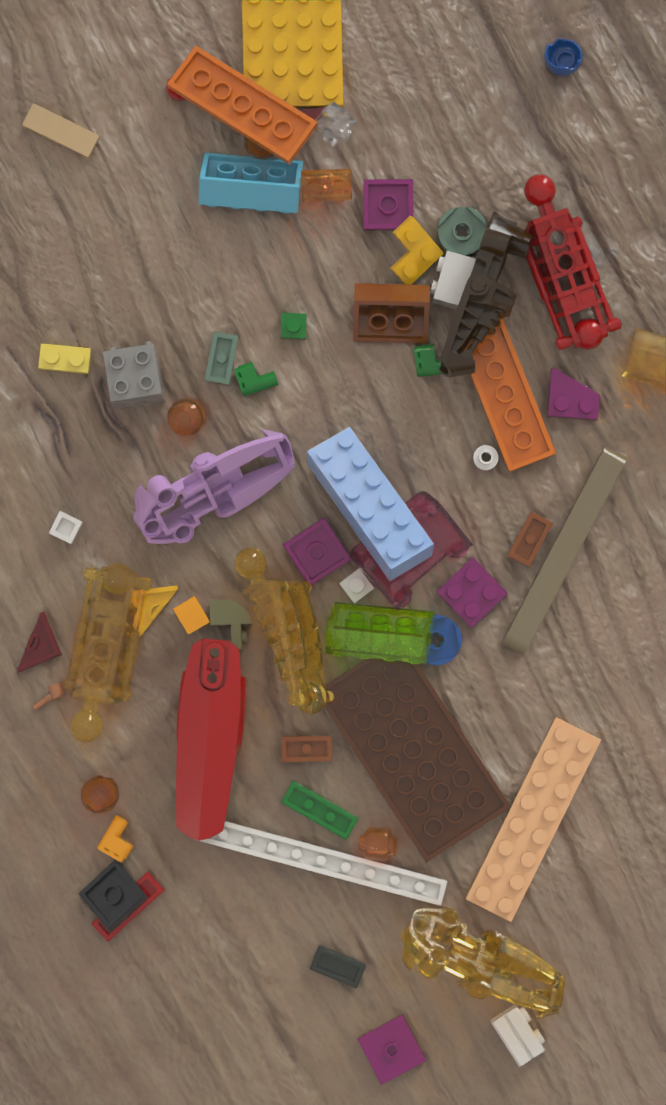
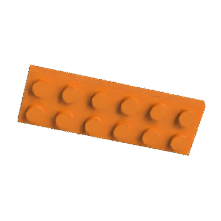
(242, 105)
(509, 402)

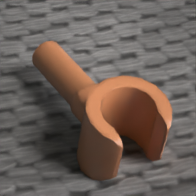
(56, 691)

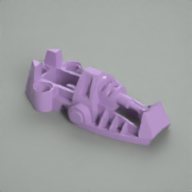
(211, 485)

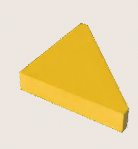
(153, 604)

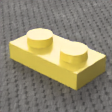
(65, 358)

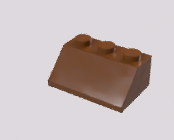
(391, 313)

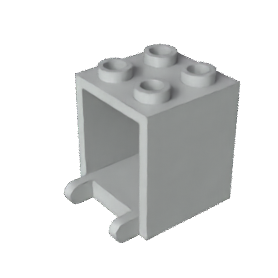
(134, 376)

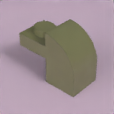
(230, 614)

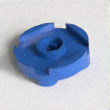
(452, 641)

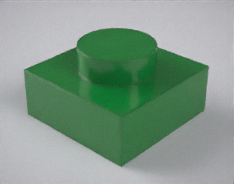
(293, 326)

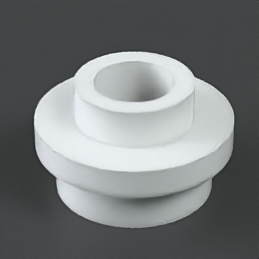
(485, 465)

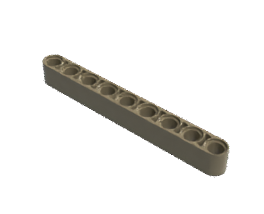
(564, 550)

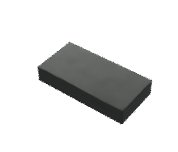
(337, 966)

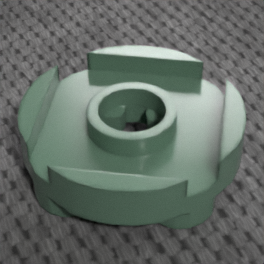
(461, 217)

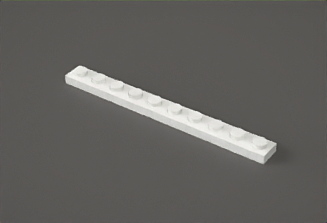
(330, 862)

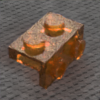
(326, 185)

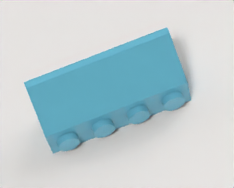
(250, 183)

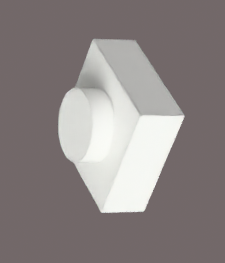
(65, 527)
(356, 586)

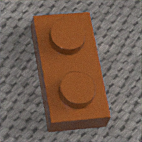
(530, 539)
(306, 748)

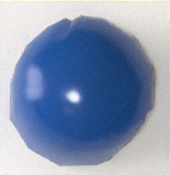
(563, 57)

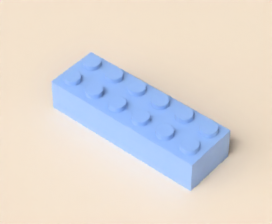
(370, 504)

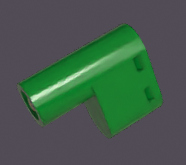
(425, 361)
(250, 383)

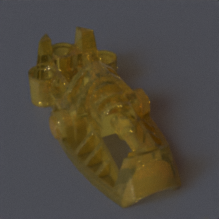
(481, 962)

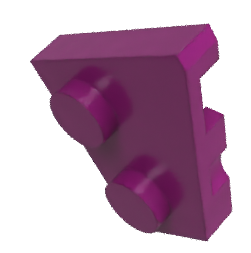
(571, 398)

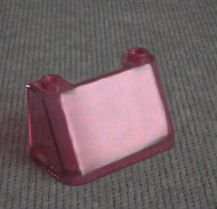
(447, 541)

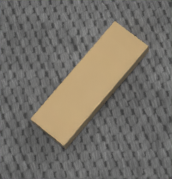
(61, 131)

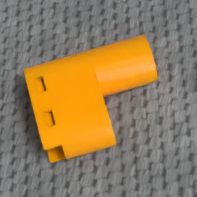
(112, 843)

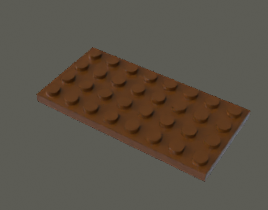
(414, 753)

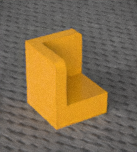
(191, 615)

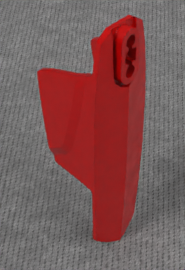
(208, 737)

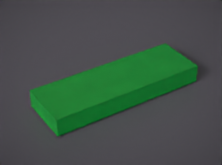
(319, 810)

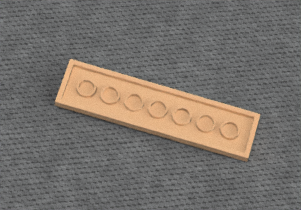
(533, 819)

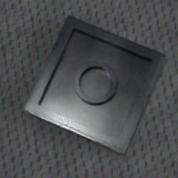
(113, 895)

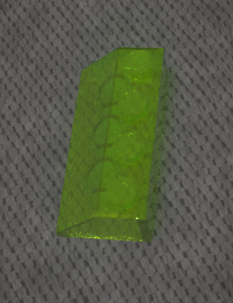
(379, 633)

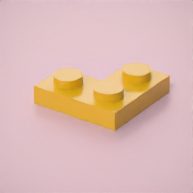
(420, 251)

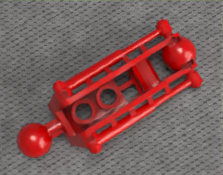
(587, 332)

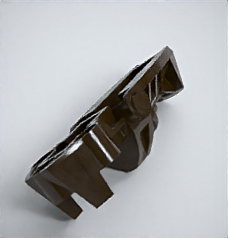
(483, 298)

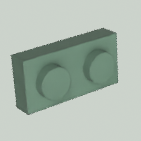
(221, 358)

